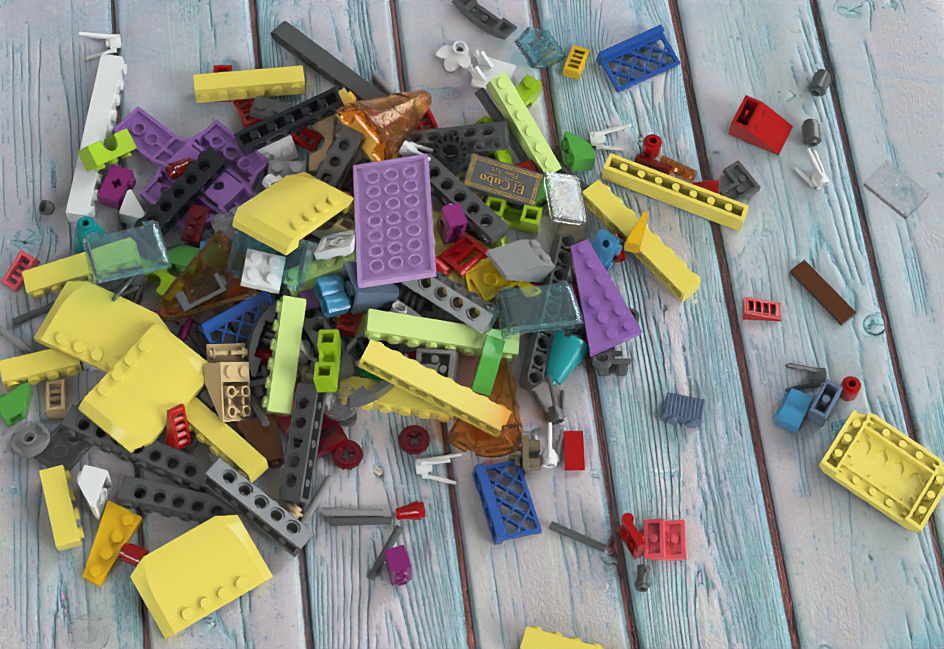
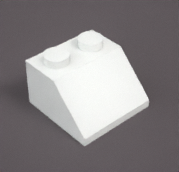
(96, 488)

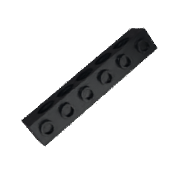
(289, 121)
(192, 192)

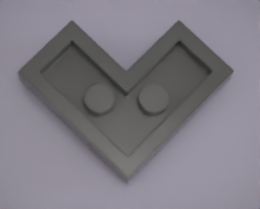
(742, 182)

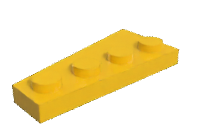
(115, 529)

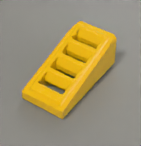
(573, 72)
(635, 238)

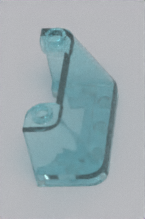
(125, 253)
(296, 262)
(538, 309)

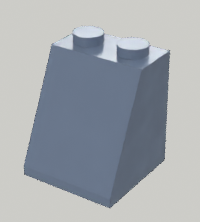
(368, 297)

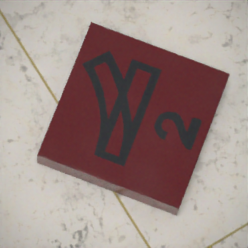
(331, 436)

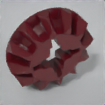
(414, 431)
(352, 448)

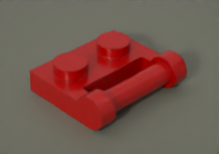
(460, 251)
(631, 536)

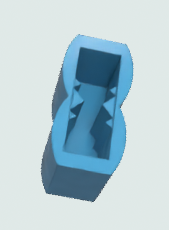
(332, 295)
(793, 411)

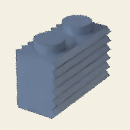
(824, 403)
(683, 410)

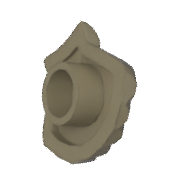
(576, 231)

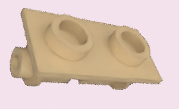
(226, 352)

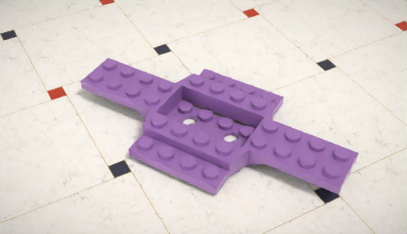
(163, 147)

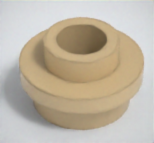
(295, 510)

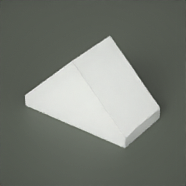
(130, 209)

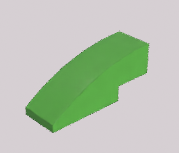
(487, 365)

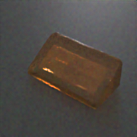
(680, 169)

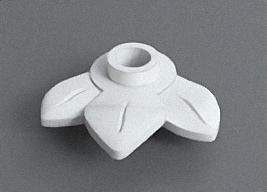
(453, 58)

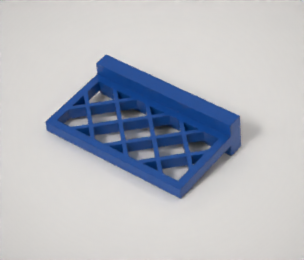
(628, 47)
(231, 314)
(491, 508)

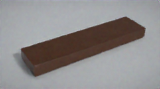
(823, 292)

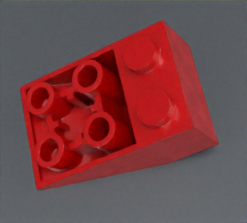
(760, 126)

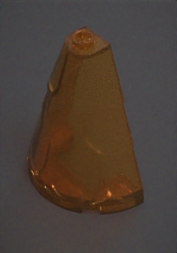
(388, 118)
(197, 281)
(468, 437)

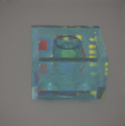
(539, 48)

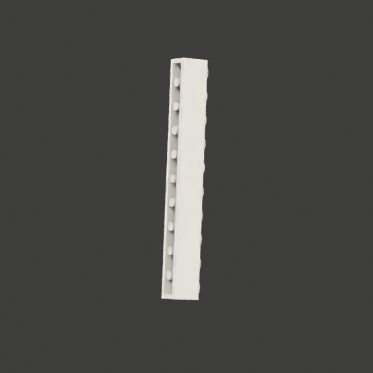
(97, 127)

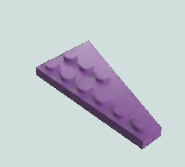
(602, 307)

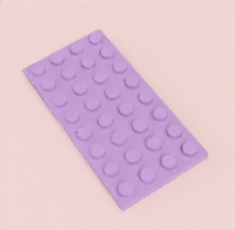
(393, 221)

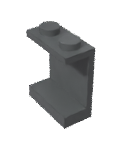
(183, 303)

